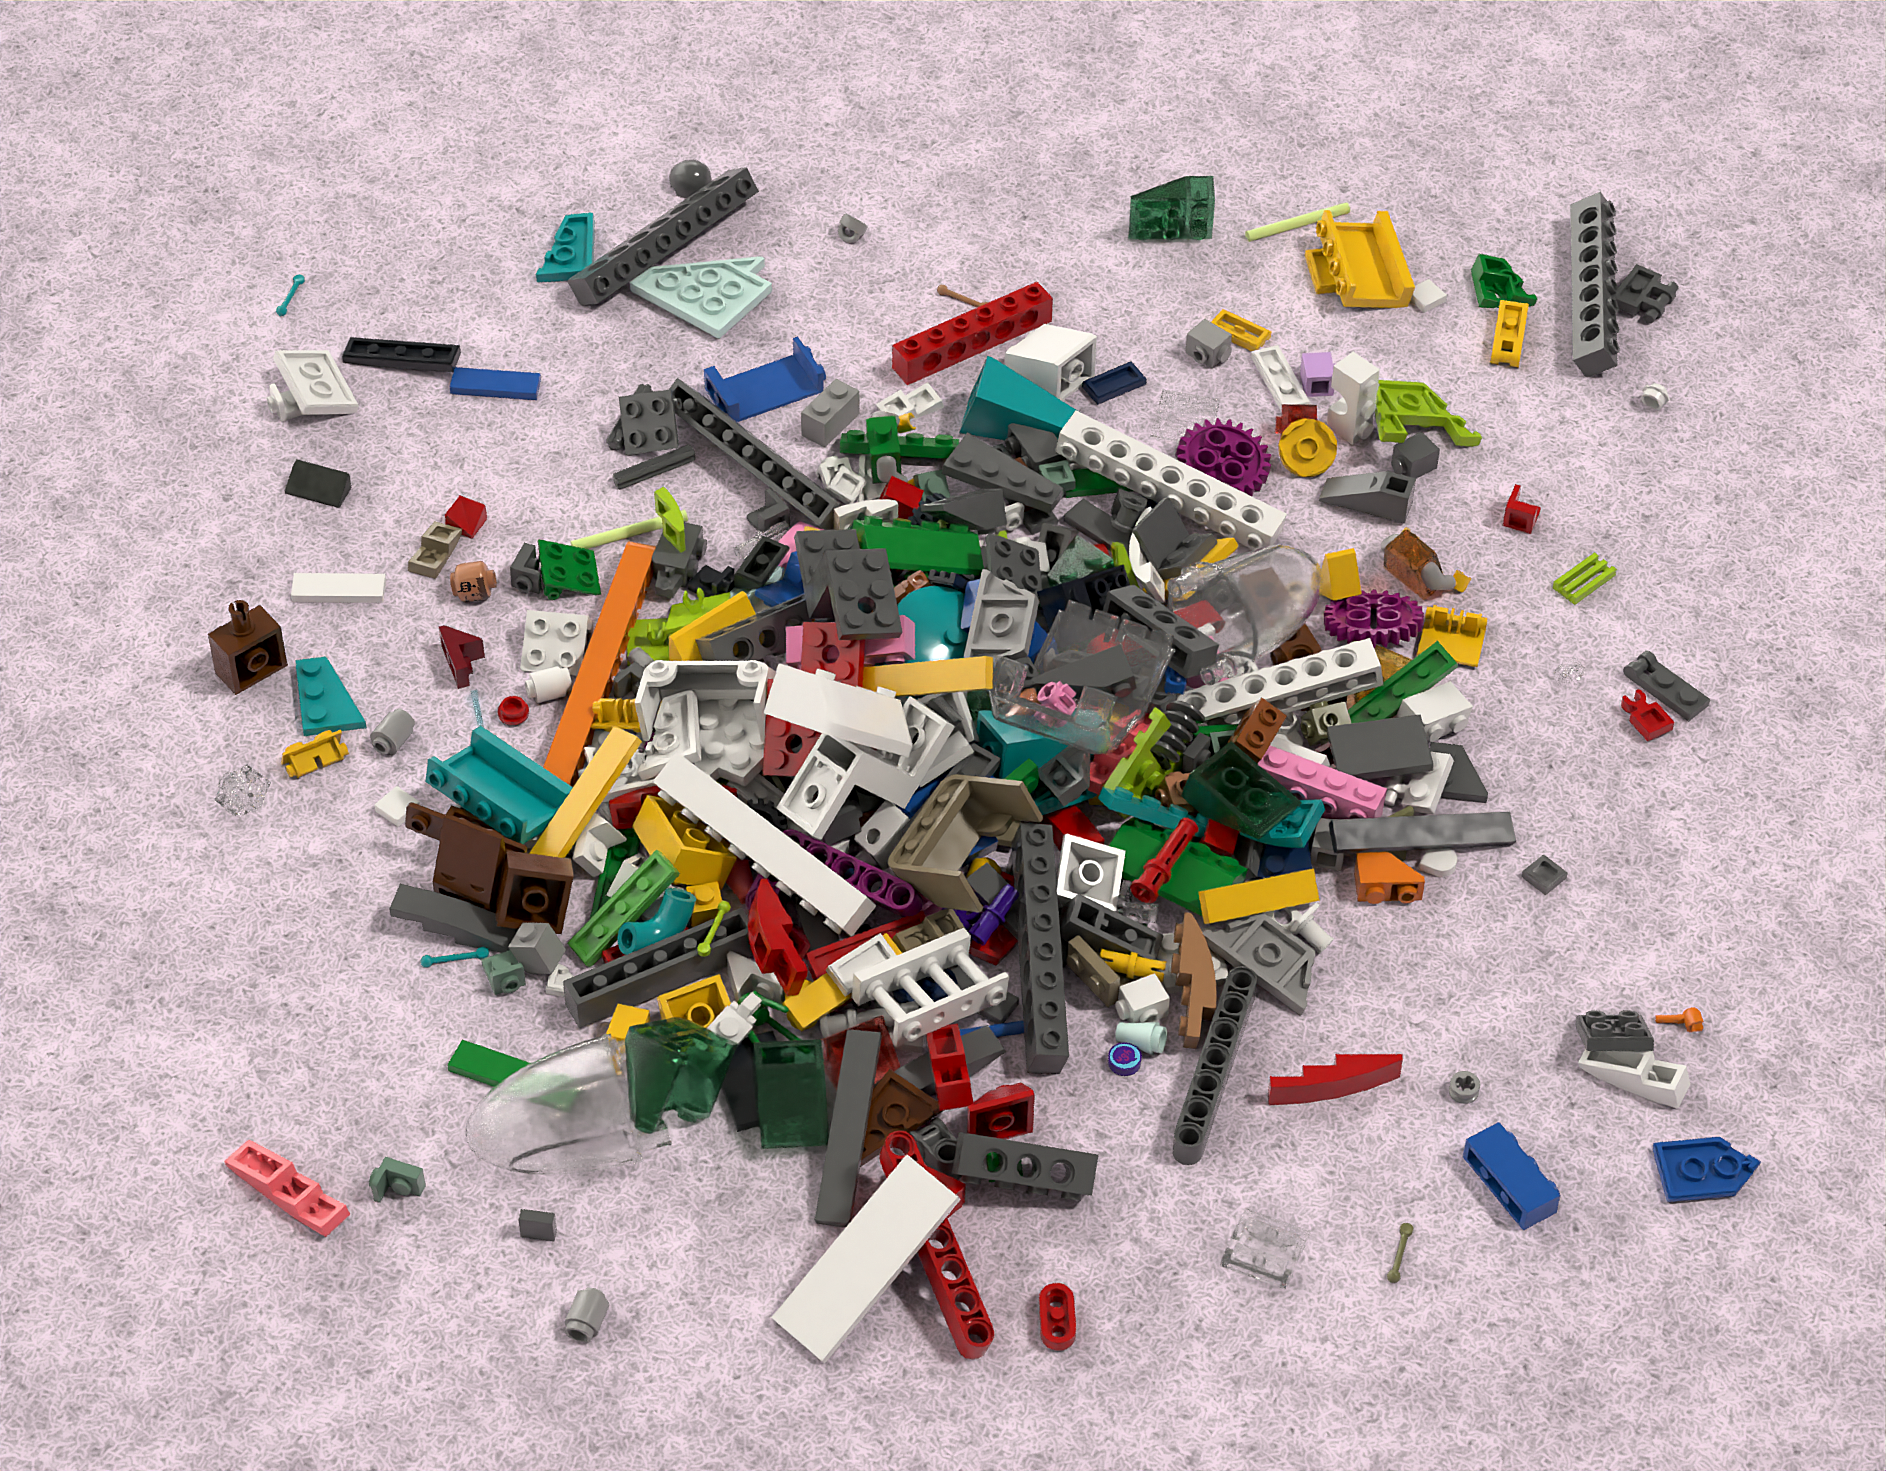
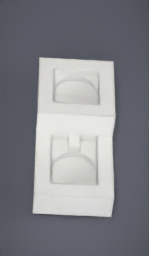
(918, 402)
(847, 513)

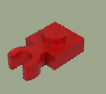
(1647, 718)

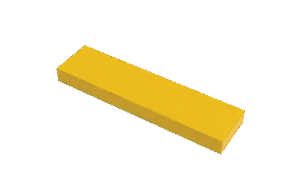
(1258, 896)
(820, 998)

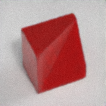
(467, 515)

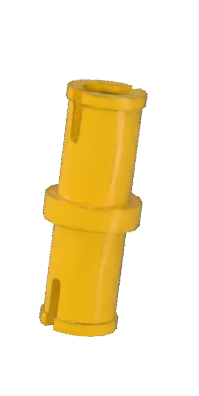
(1133, 964)

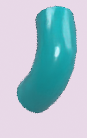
(668, 921)

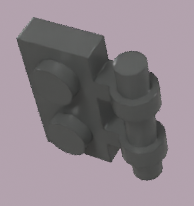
(1637, 288)

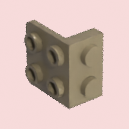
(1095, 972)

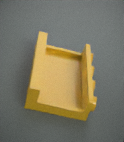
(1366, 262)

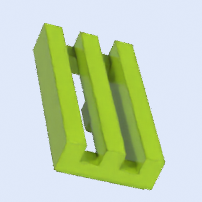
(1608, 573)

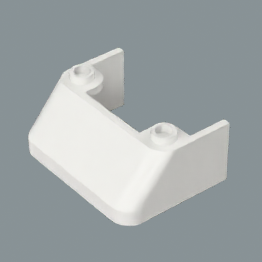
(707, 680)
(839, 709)

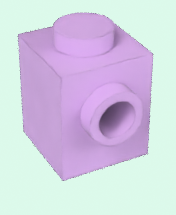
(1317, 373)

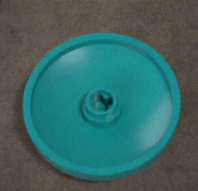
(937, 623)

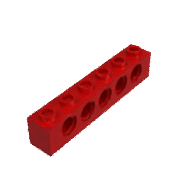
(972, 333)

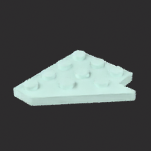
(706, 293)

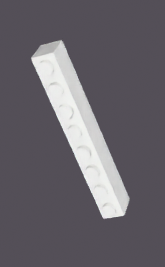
(764, 844)

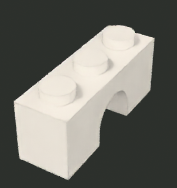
(1354, 412)

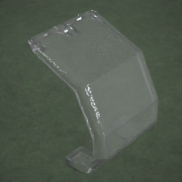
(1099, 717)

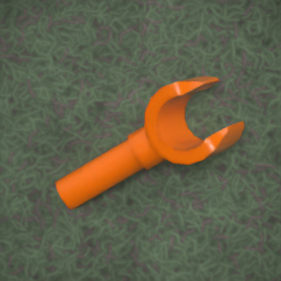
(1691, 1017)

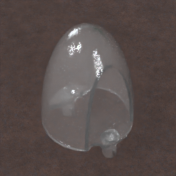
(1247, 603)
(562, 1115)

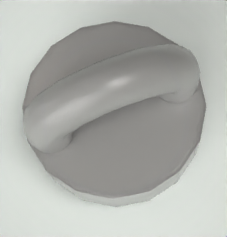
(854, 224)

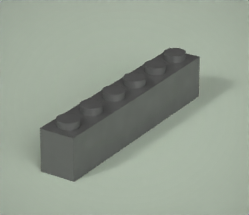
(654, 969)

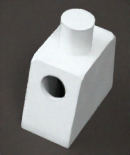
(881, 835)

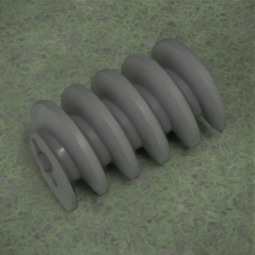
(1182, 720)

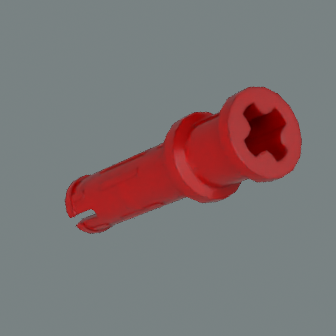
(1158, 870)

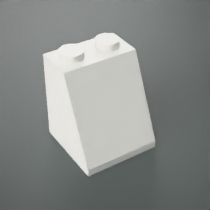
(1055, 359)

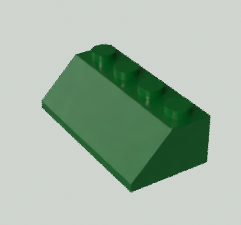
(922, 545)
(1193, 872)

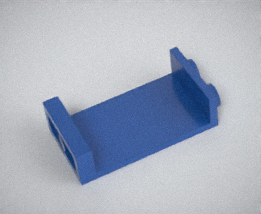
(767, 385)

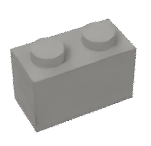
(830, 413)

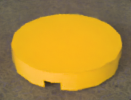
(1307, 448)

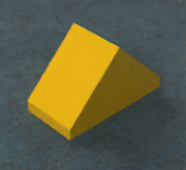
(1340, 575)

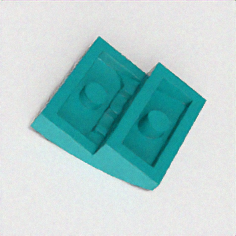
(1296, 828)

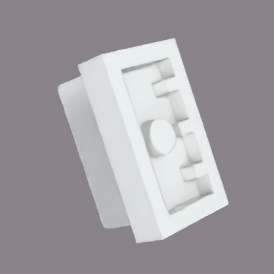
(554, 641)

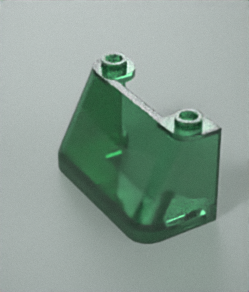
(674, 1068)

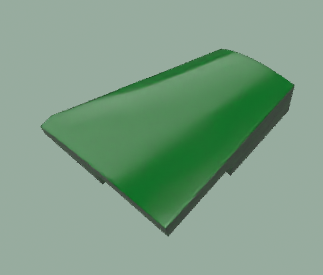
(1495, 276)

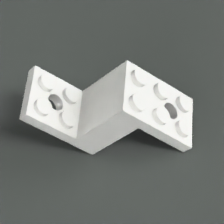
(840, 764)

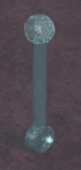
(475, 700)

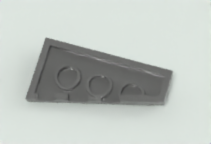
(991, 469)

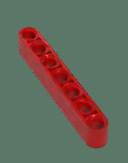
(946, 1259)

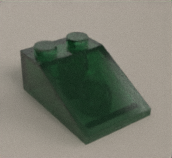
(1238, 793)

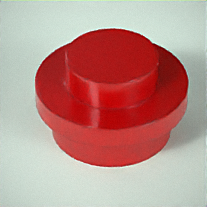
(513, 710)

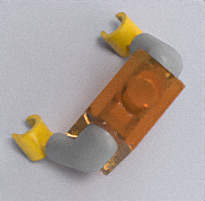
(1418, 565)

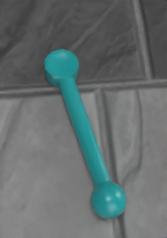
(298, 279)
(428, 961)

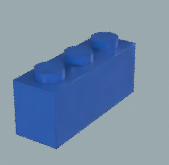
(1511, 1175)

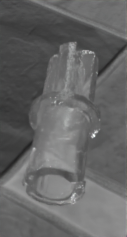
(775, 533)

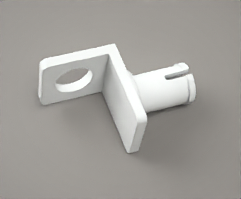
(1306, 927)

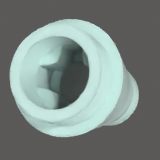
(1146, 1036)

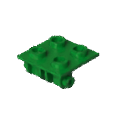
(567, 569)

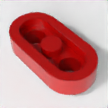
(1057, 1319)

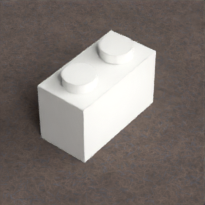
(1441, 710)

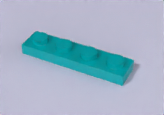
(1149, 809)

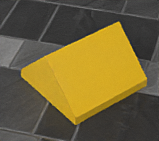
(695, 1002)

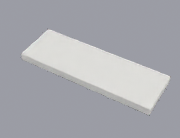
(865, 1258)

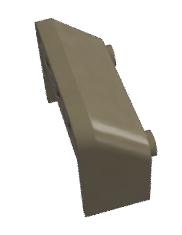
(950, 828)

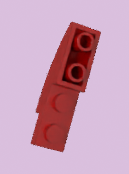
(769, 940)

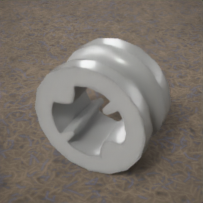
(1460, 1079)

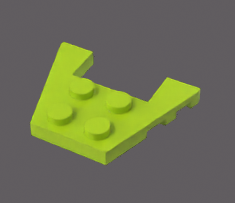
(1416, 404)
(1141, 770)

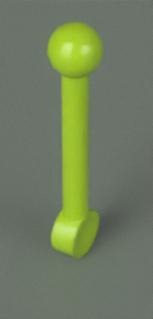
(704, 948)

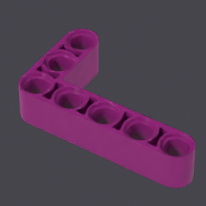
(862, 879)

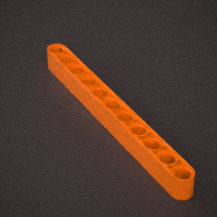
(601, 661)

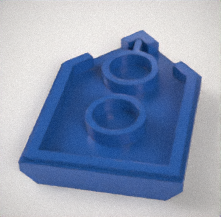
(1702, 1168)

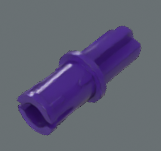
(993, 915)

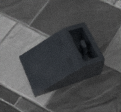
(1087, 590)

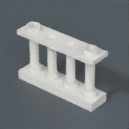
(923, 962)

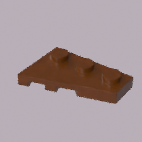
(895, 1107)

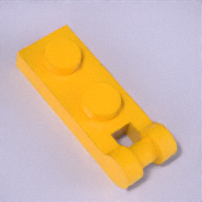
(1509, 333)

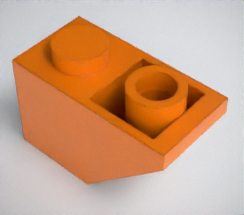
(1386, 878)

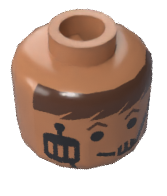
(472, 581)

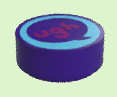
(1124, 1059)

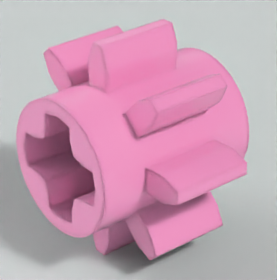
(1057, 697)

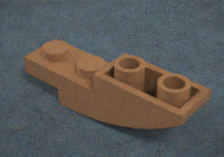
(1197, 976)

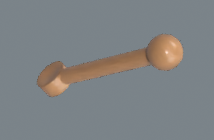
(943, 290)

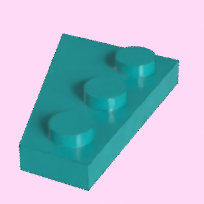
(571, 250)
(324, 699)

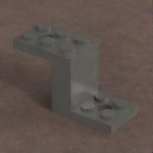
(848, 584)

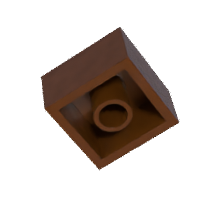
(533, 890)

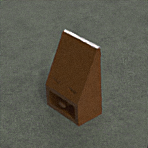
(469, 862)

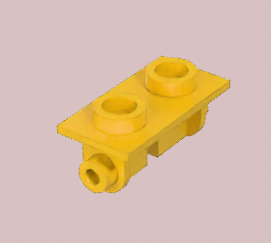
(302, 756)

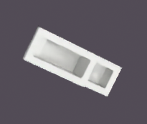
(1639, 1074)

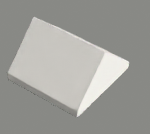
(1089, 871)

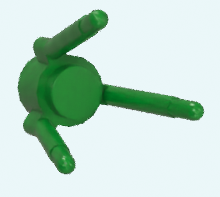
(762, 1016)

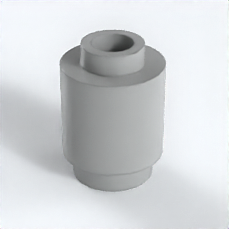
(392, 732)
(586, 1314)

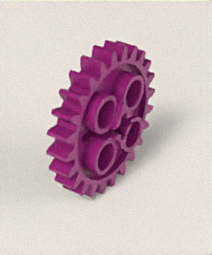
(1226, 454)
(1396, 618)

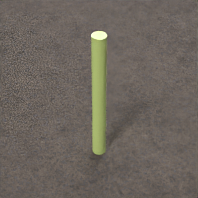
(1295, 222)
(622, 532)

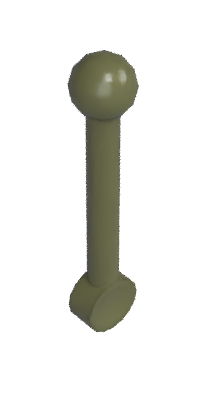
(1405, 1230)

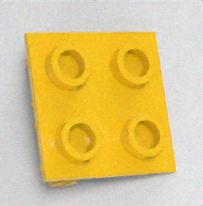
(1457, 634)
(616, 713)

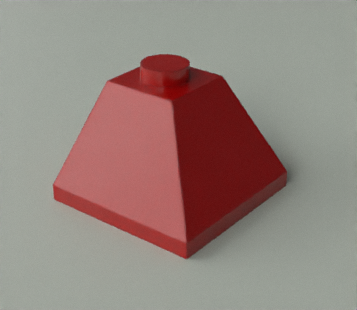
(1002, 1112)

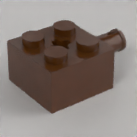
(247, 647)

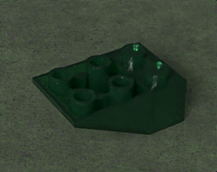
(1174, 210)
(790, 1093)

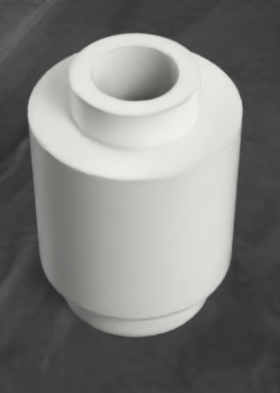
(548, 684)

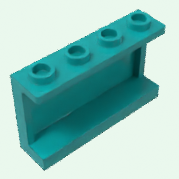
(499, 786)

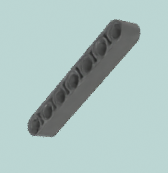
(1214, 1065)

